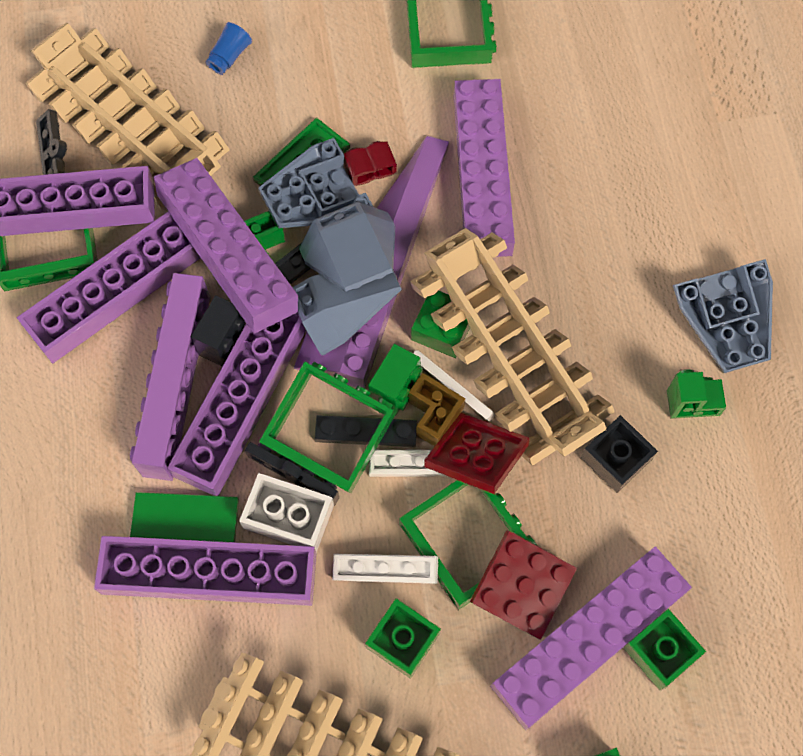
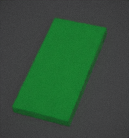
(311, 135)
(185, 517)

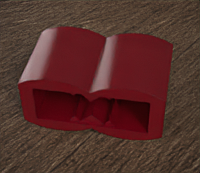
(370, 163)

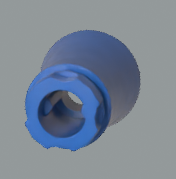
(228, 48)

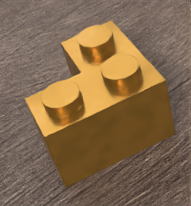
(440, 408)

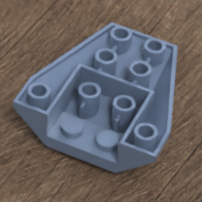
(310, 187)
(351, 245)
(337, 314)
(731, 314)

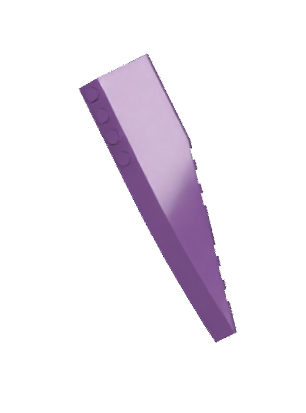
(406, 205)

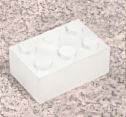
(286, 512)

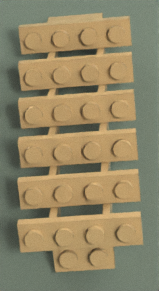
(66, 55)
(464, 254)
(232, 694)

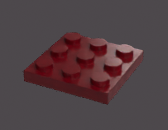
(477, 453)
(523, 584)

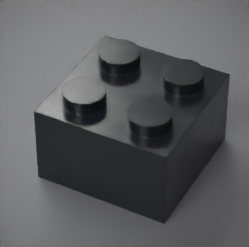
(218, 331)
(618, 453)

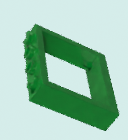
(451, 55)
(45, 272)
(340, 383)
(424, 549)

